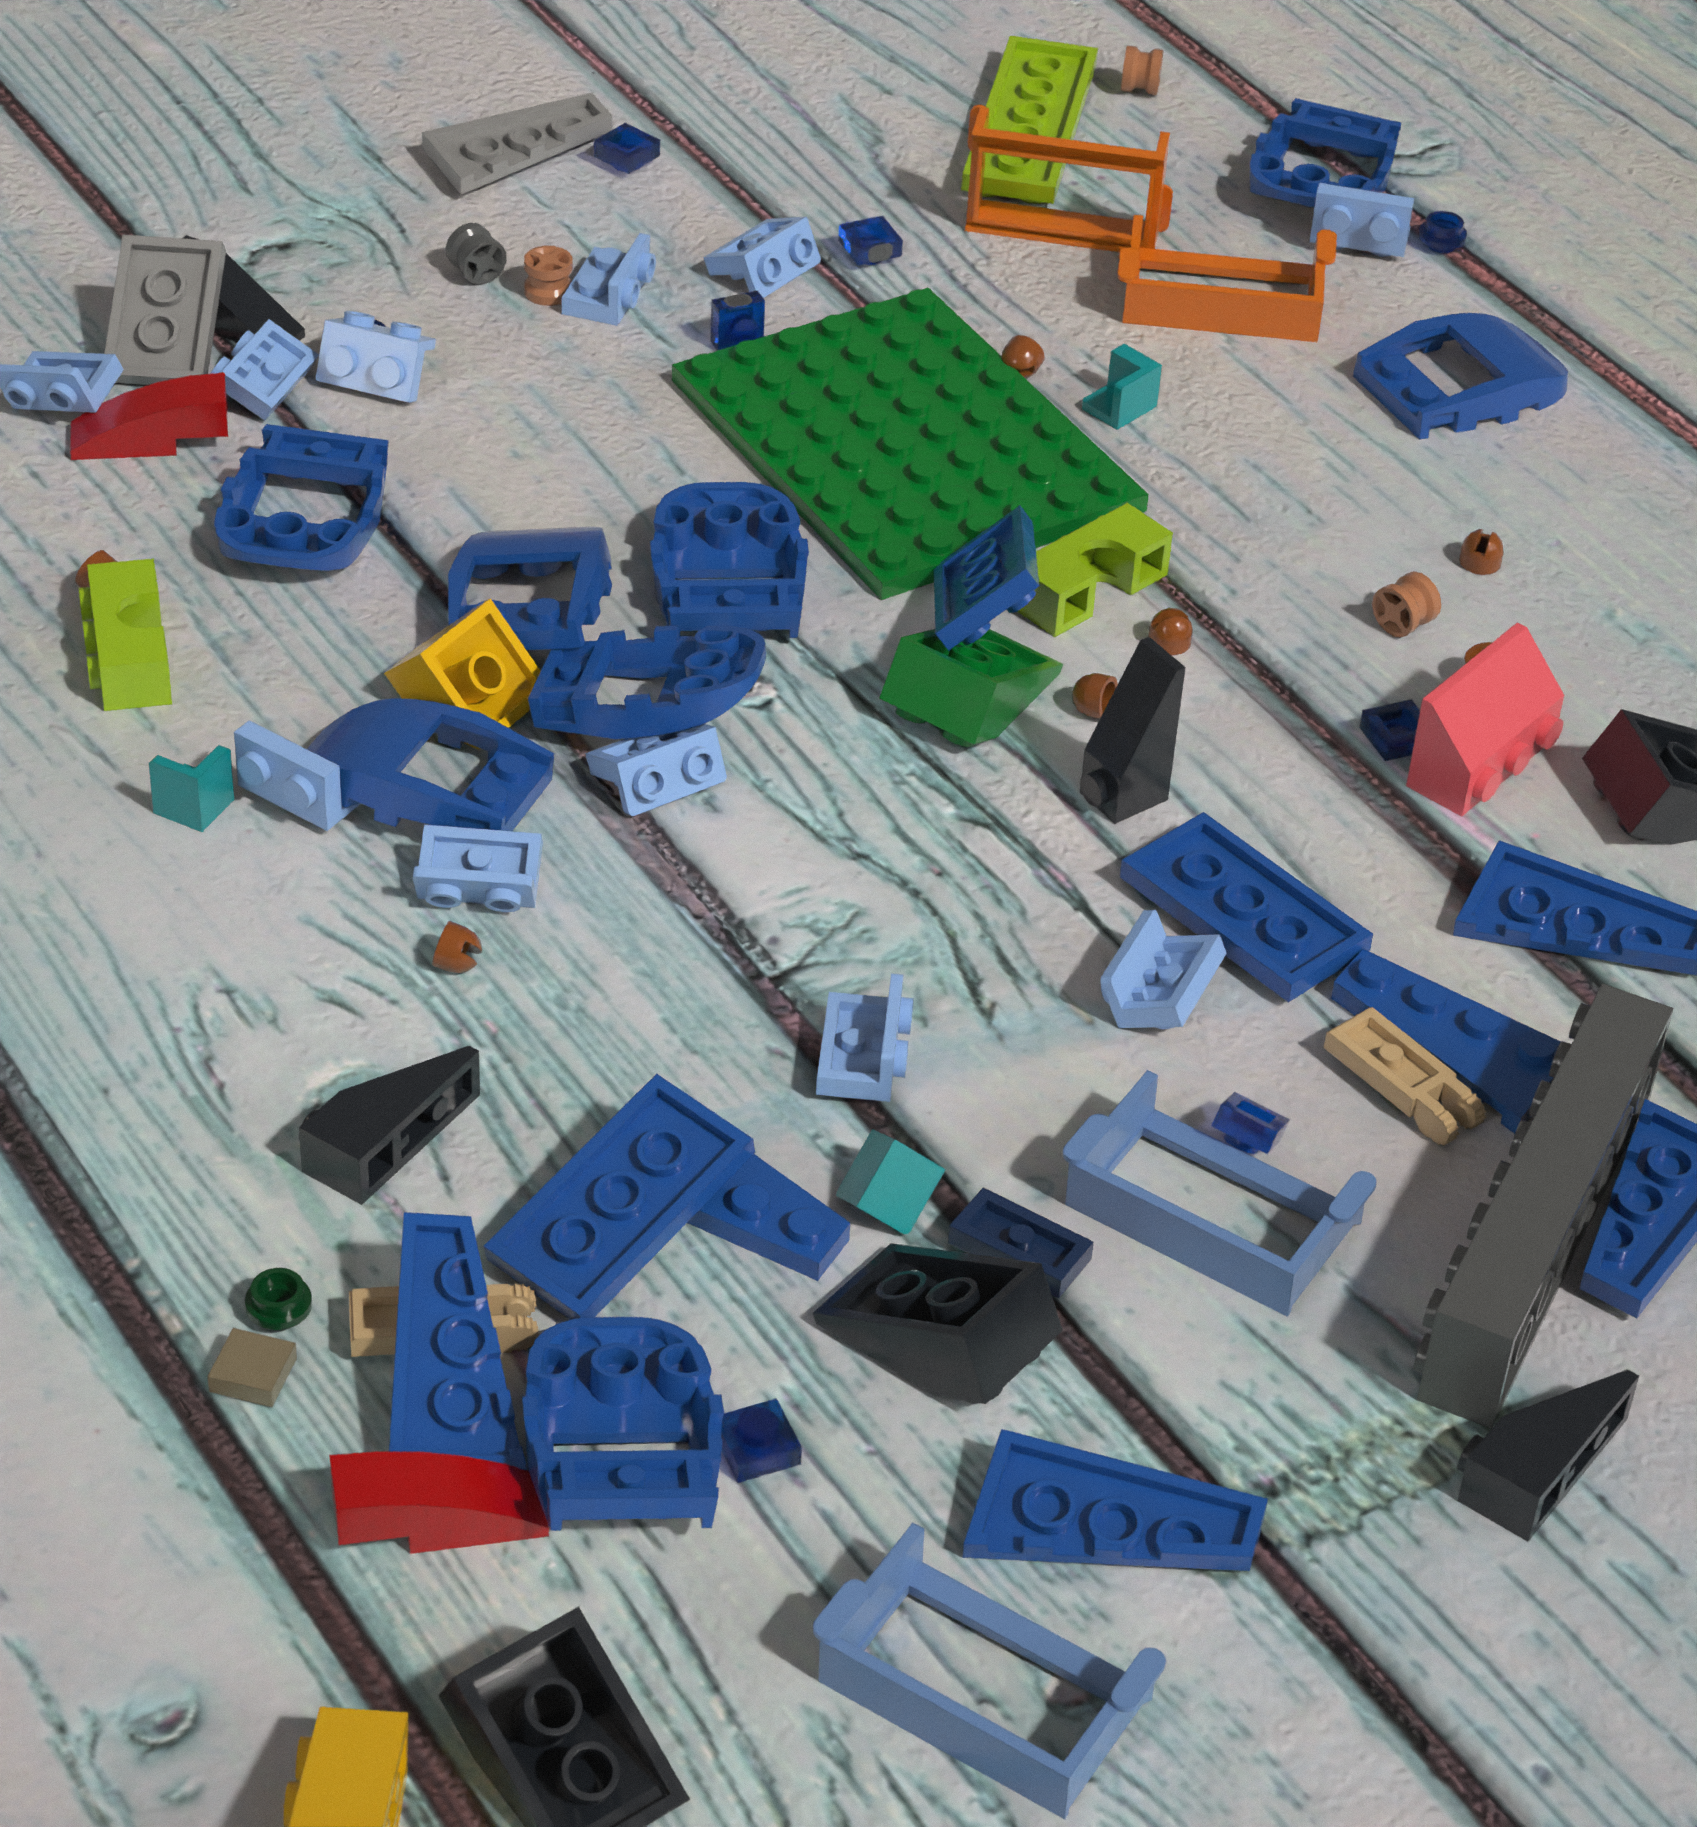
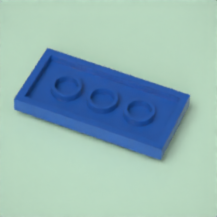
(985, 579)
(1260, 911)
(619, 1199)

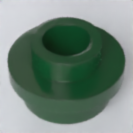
(278, 1299)

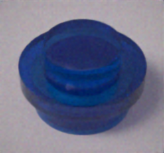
(1443, 231)

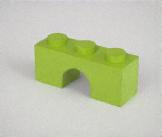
(1113, 549)
(125, 635)

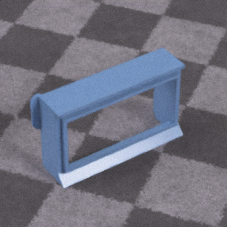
(1187, 1237)
(863, 1609)

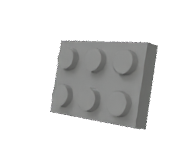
(164, 307)

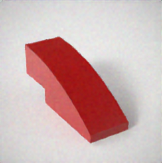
(152, 419)
(432, 1500)

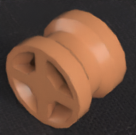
(1142, 70)
(548, 274)
(1406, 604)

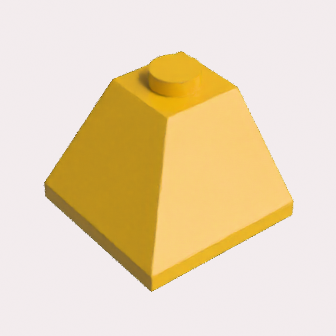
(471, 666)

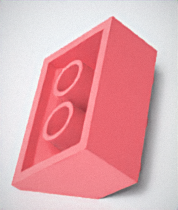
(1485, 723)

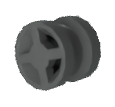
(476, 253)

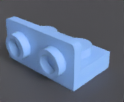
(767, 254)
(610, 282)
(265, 368)
(660, 767)

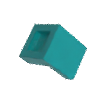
(1129, 391)
(192, 793)
(890, 1181)

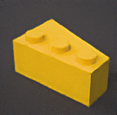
(350, 1770)

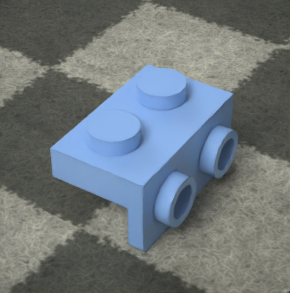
(1363, 219)
(373, 356)
(60, 381)
(289, 776)
(478, 867)
(1159, 976)
(862, 1043)

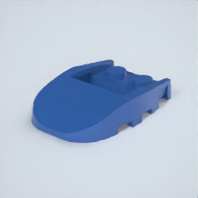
(1320, 127)
(1521, 370)
(729, 534)
(286, 536)
(538, 552)
(702, 682)
(383, 737)
(622, 1386)

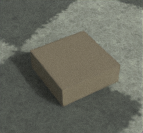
(252, 1367)

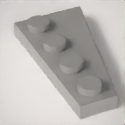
(507, 142)

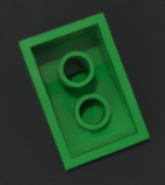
(970, 688)

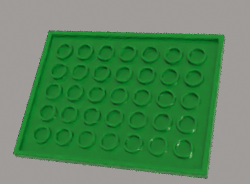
(902, 436)

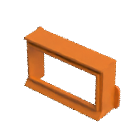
(1061, 225)
(1220, 307)

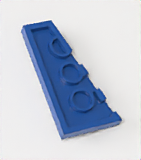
(1570, 911)
(1485, 1049)
(1649, 1213)
(775, 1220)
(447, 1352)
(1098, 1509)

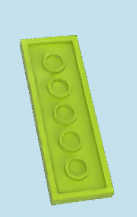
(1034, 93)

